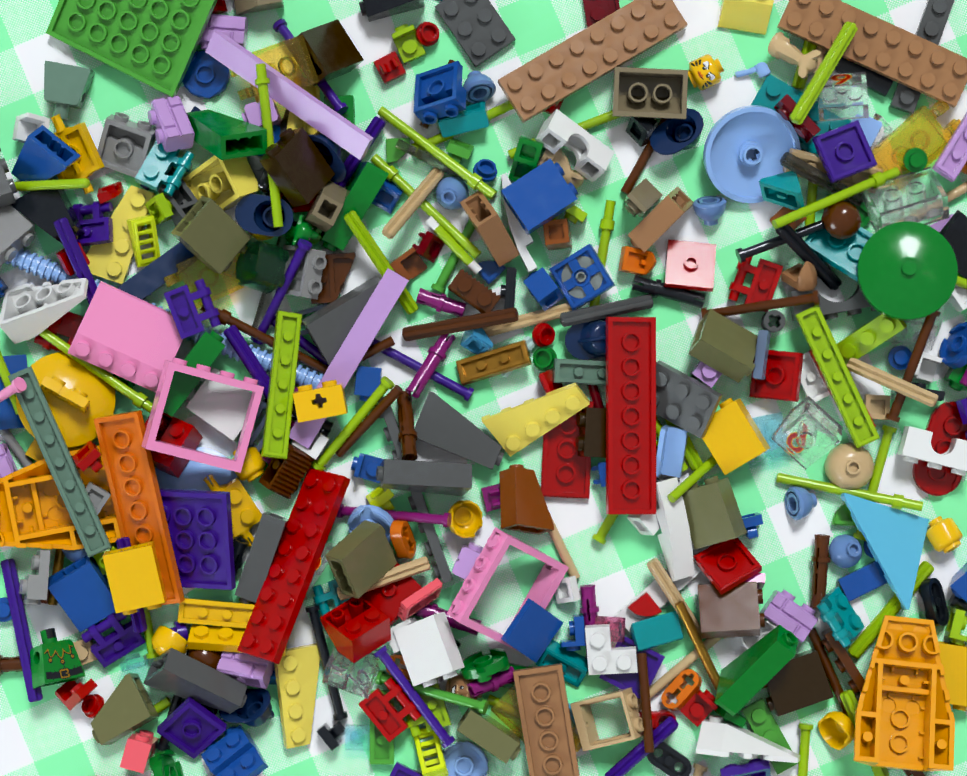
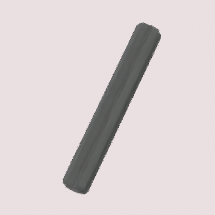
(606, 310)

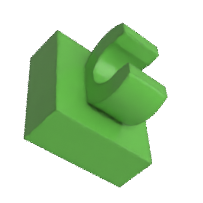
(459, 149)

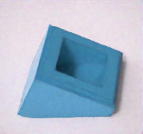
(476, 341)

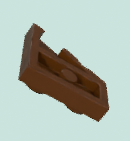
(334, 276)

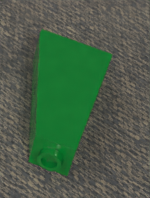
(226, 135)
(360, 194)
(182, 384)
(754, 669)

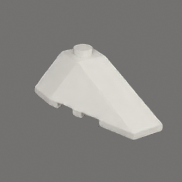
(33, 308)
(726, 738)

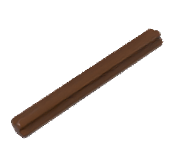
(460, 324)

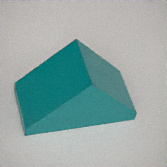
(782, 190)

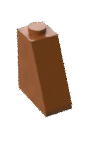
(523, 502)

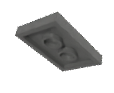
(475, 27)
(684, 400)

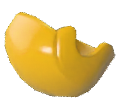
(465, 518)
(166, 638)
(836, 729)

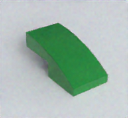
(525, 158)

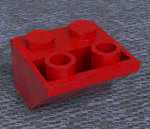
(175, 432)
(356, 628)

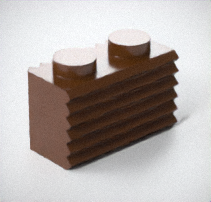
(474, 292)
(284, 475)

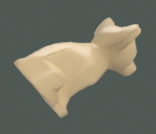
(782, 49)
(570, 175)

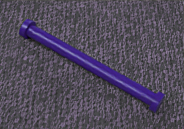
(281, 27)
(303, 247)
(437, 377)
(414, 697)

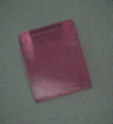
(617, 627)

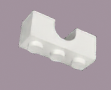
(590, 153)
(916, 446)

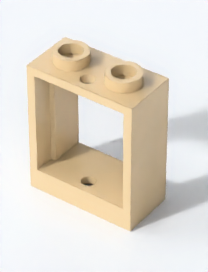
(586, 725)

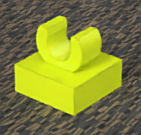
(381, 497)

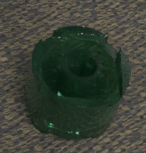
(262, 266)

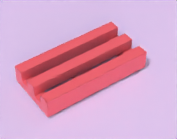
(420, 599)

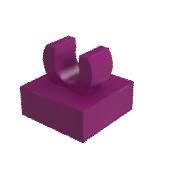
(491, 497)

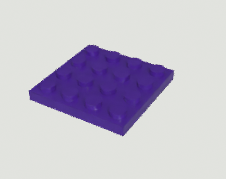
(201, 537)

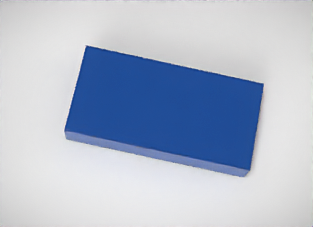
(862, 580)

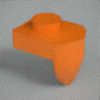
(636, 261)

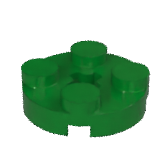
(484, 666)
(164, 765)

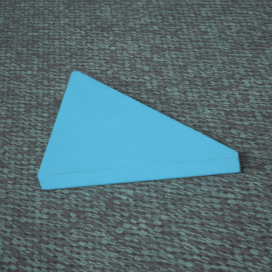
(893, 540)

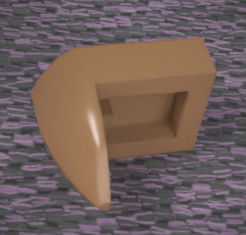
(801, 276)

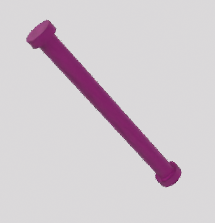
(444, 519)

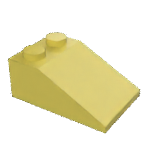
(223, 181)

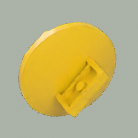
(73, 396)

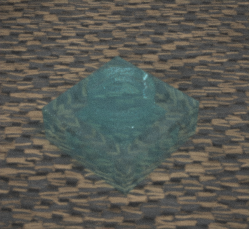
(133, 661)
(357, 737)

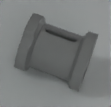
(780, 322)

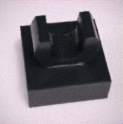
(641, 129)
(330, 735)

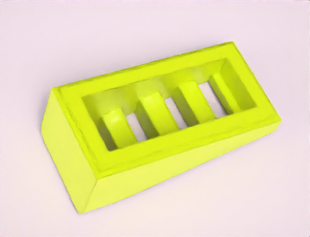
(148, 220)
(432, 767)

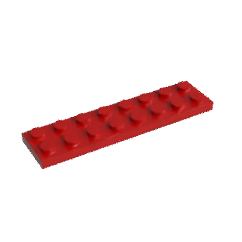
(630, 415)
(293, 565)

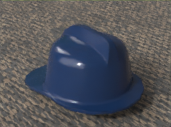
(677, 134)
(332, 154)
(255, 215)
(587, 339)
(254, 711)

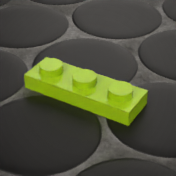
(869, 337)

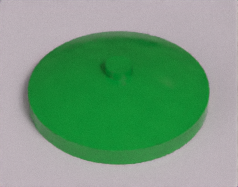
(907, 270)

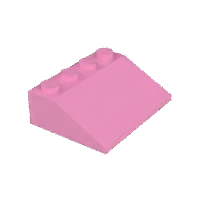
(126, 336)

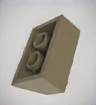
(649, 93)

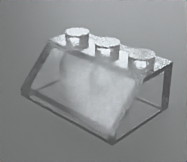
(907, 198)

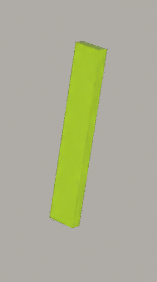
(837, 376)
(281, 385)

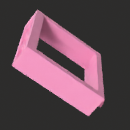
(149, 441)
(483, 570)

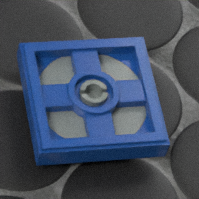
(582, 277)

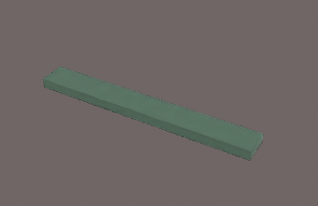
(61, 464)

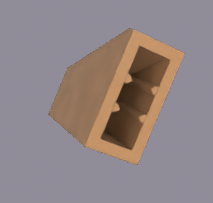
(660, 219)
(490, 228)

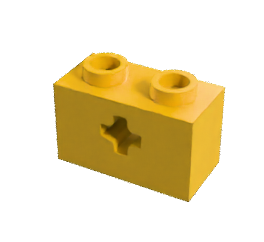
(308, 410)

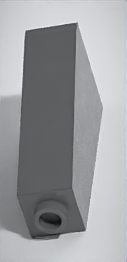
(334, 321)
(451, 431)
(425, 476)
(260, 556)
(190, 678)

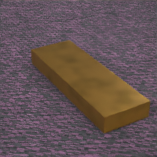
(493, 362)

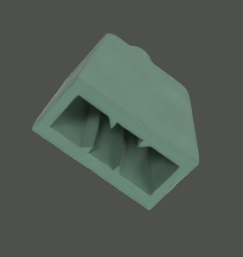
(66, 86)

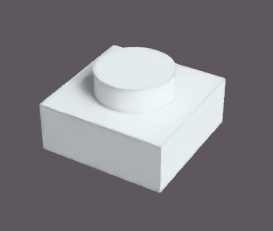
(567, 590)

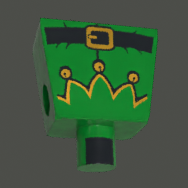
(54, 661)

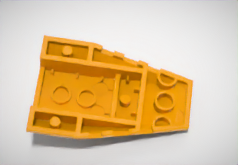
(36, 514)
(905, 702)

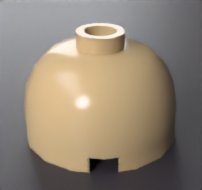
(849, 466)

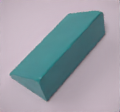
(468, 120)
(656, 631)
(574, 665)

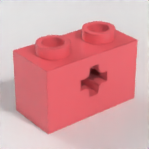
(138, 750)

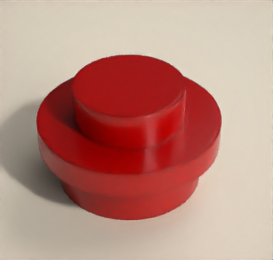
(427, 33)
(543, 334)
(92, 704)

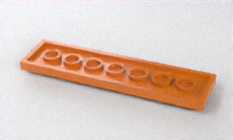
(137, 492)

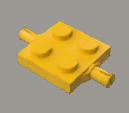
(80, 141)
(243, 509)

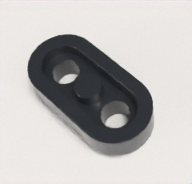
(934, 601)
(669, 759)

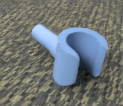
(761, 69)

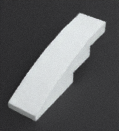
(518, 234)
(675, 534)

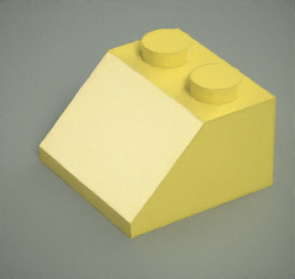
(745, 15)

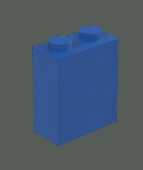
(540, 196)
(82, 593)

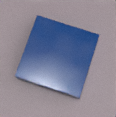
(532, 630)

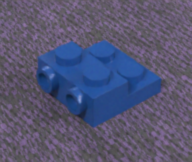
(439, 93)
(234, 755)

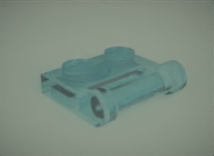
(767, 426)

